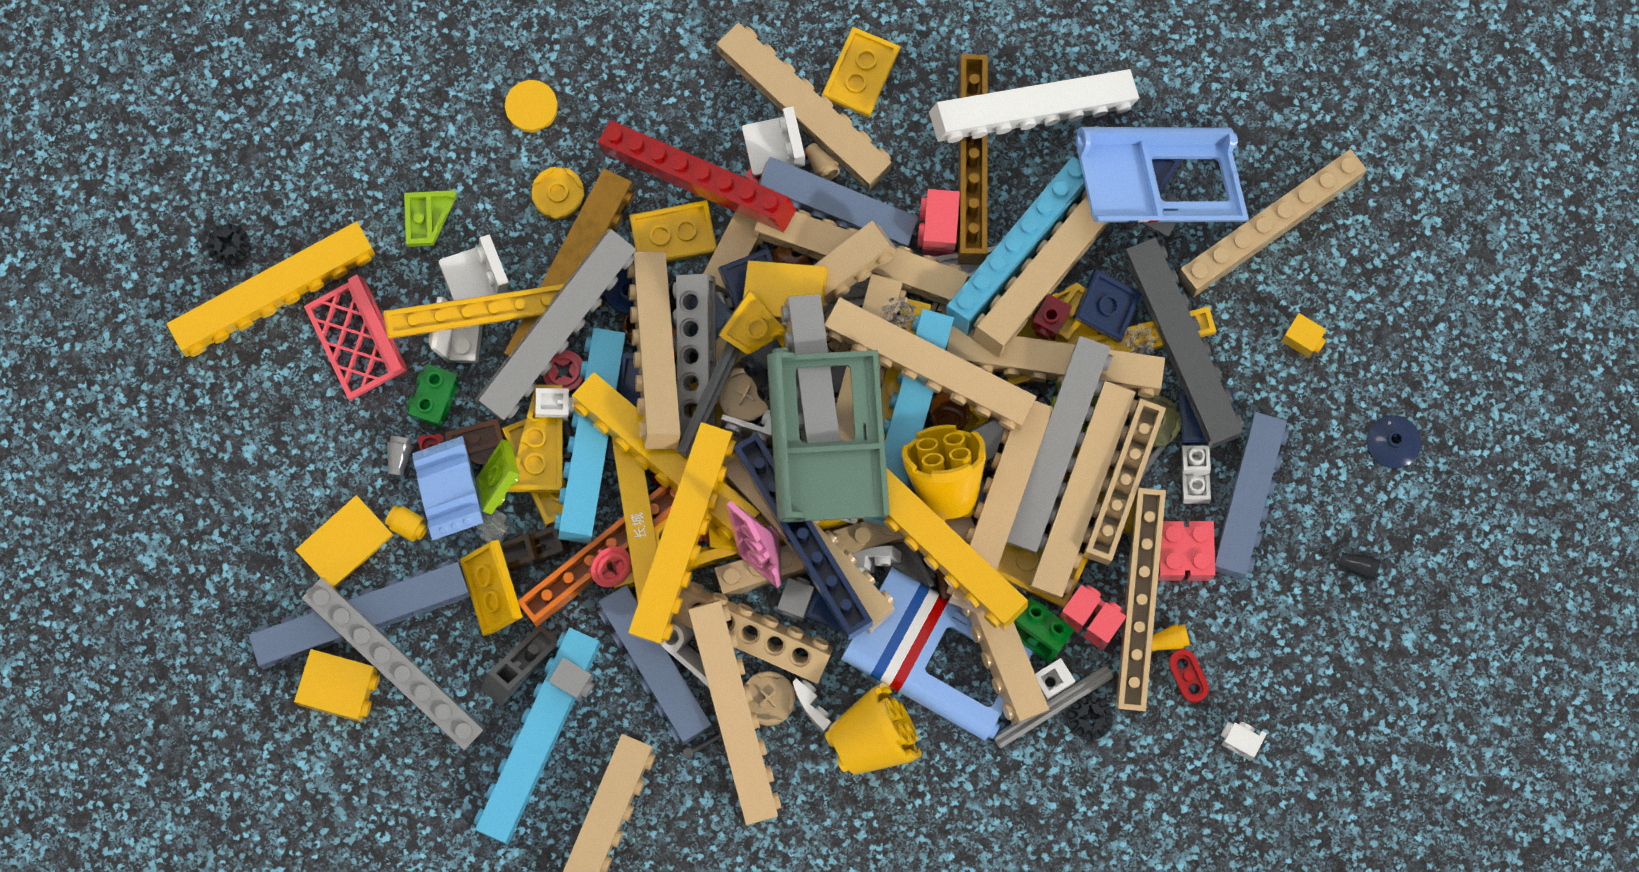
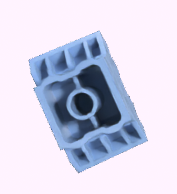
(448, 488)

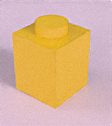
(1305, 336)

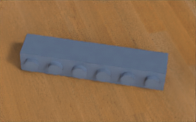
(835, 202)
(1249, 495)
(656, 668)

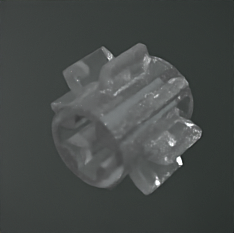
(906, 312)
(1138, 334)
(494, 527)

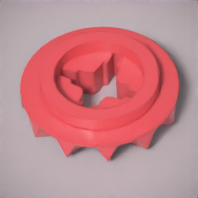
(563, 360)
(621, 564)

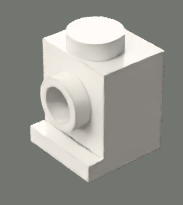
(1061, 676)
(1242, 739)

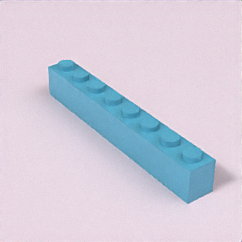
(1017, 247)
(912, 400)
(588, 445)
(534, 743)

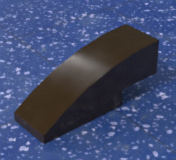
(534, 548)

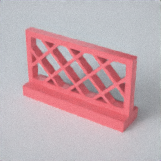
(373, 322)

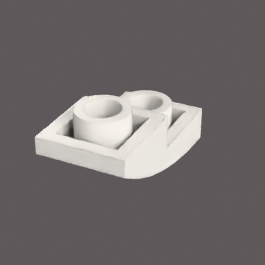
(1196, 475)
(878, 556)
(806, 697)

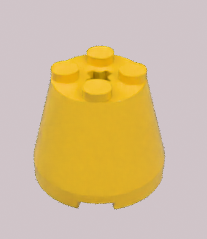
(946, 469)
(874, 733)

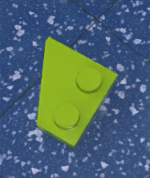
(426, 215)

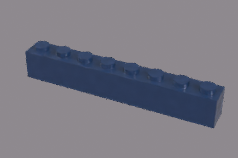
(806, 543)

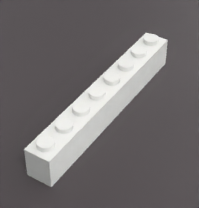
(1033, 106)

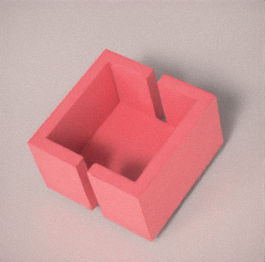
(940, 220)
(1187, 550)
(1105, 624)

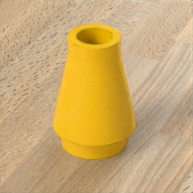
(1171, 638)

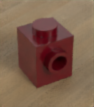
(1051, 317)

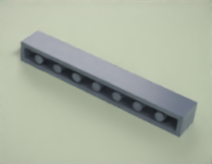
(382, 607)

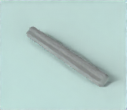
(1055, 705)

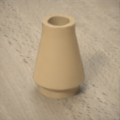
(821, 162)

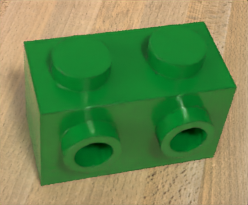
(433, 396)
(1042, 630)

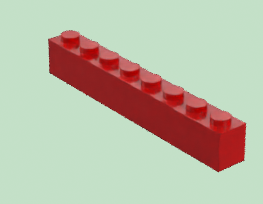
(697, 176)

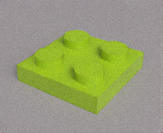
(497, 477)

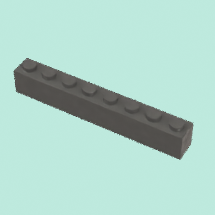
(1183, 343)

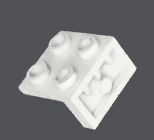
(774, 139)
(475, 272)
(458, 344)
(748, 429)

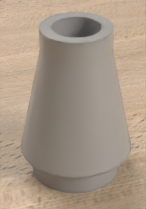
(398, 453)

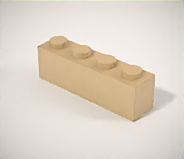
(735, 244)

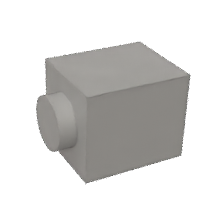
(795, 598)
(572, 680)

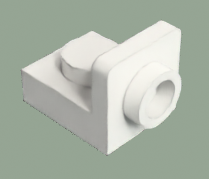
(553, 403)

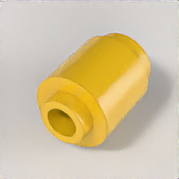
(406, 523)

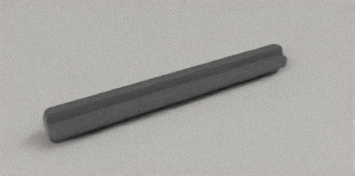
(709, 397)

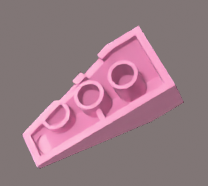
(756, 543)

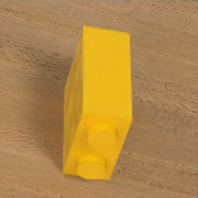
(337, 686)

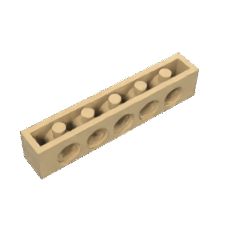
(1124, 482)
(759, 644)

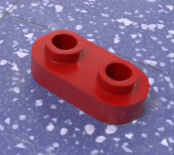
(1189, 676)

